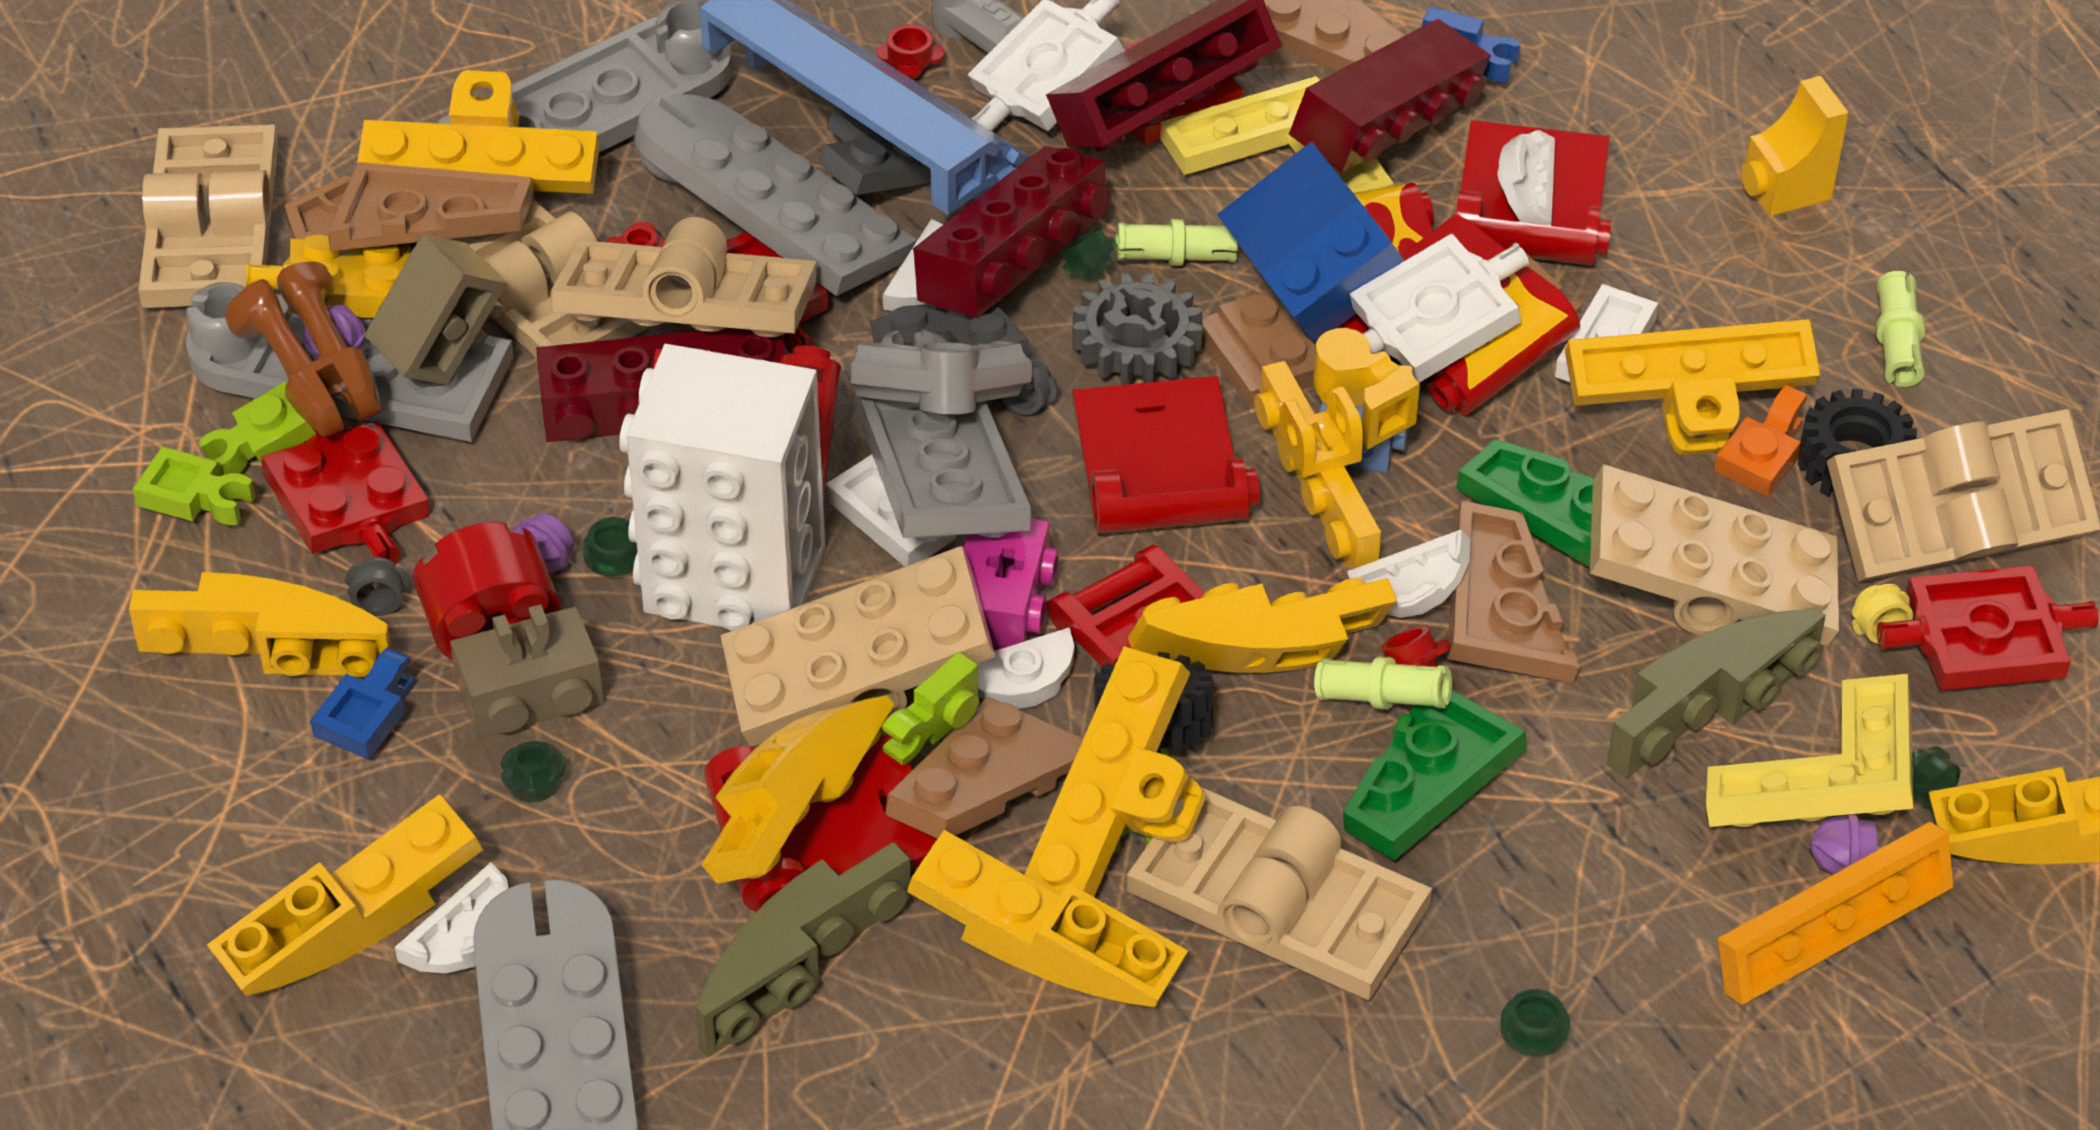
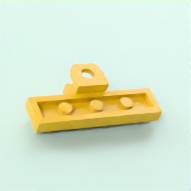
(487, 140)
(1694, 373)
(1317, 452)
(1119, 778)

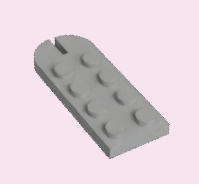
(619, 76)
(768, 190)
(253, 368)
(943, 468)
(552, 1013)

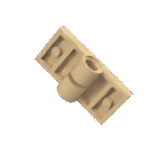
(206, 209)
(530, 267)
(685, 283)
(1963, 494)
(1709, 554)
(856, 644)
(1284, 891)

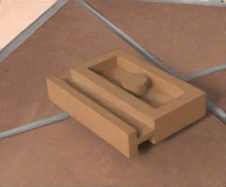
(1257, 334)

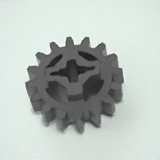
(1137, 328)

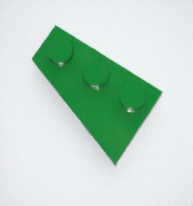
(1540, 486)
(1429, 772)

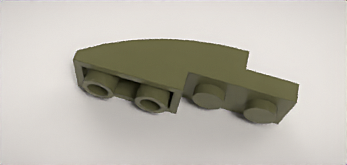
(1717, 673)
(778, 949)

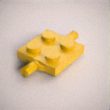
(359, 274)

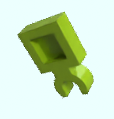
(262, 428)
(186, 483)
(940, 704)

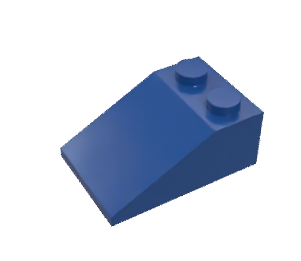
(1310, 240)

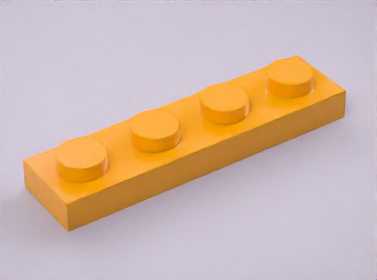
(1835, 913)

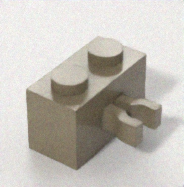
(436, 309)
(527, 671)

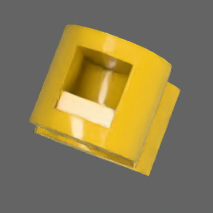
(1371, 380)

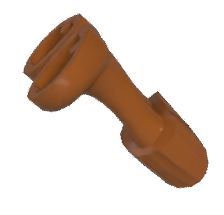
(310, 383)

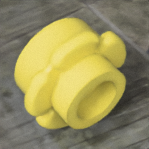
(1878, 605)

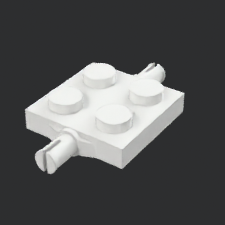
(1039, 56)
(1439, 305)

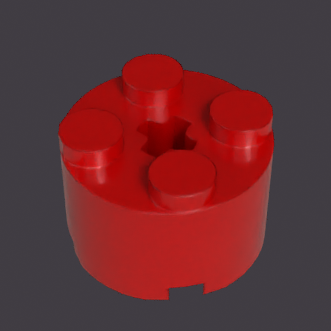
(480, 576)

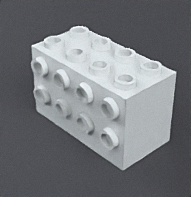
(724, 487)

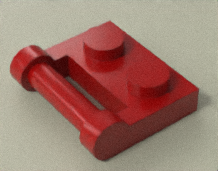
(1108, 630)

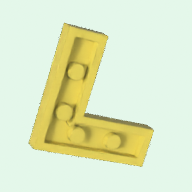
(1248, 128)
(1867, 777)

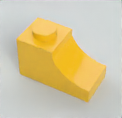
(1800, 153)

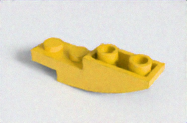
(245, 614)
(1246, 634)
(784, 774)
(2022, 819)
(339, 914)
(1048, 934)

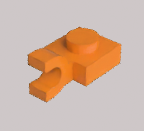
(1764, 452)

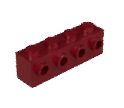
(1163, 72)
(1390, 95)
(1010, 231)
(597, 383)

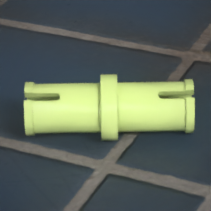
(1175, 242)
(1900, 329)
(1383, 683)

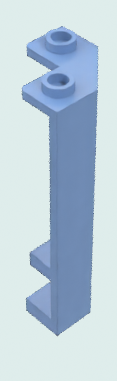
(957, 149)

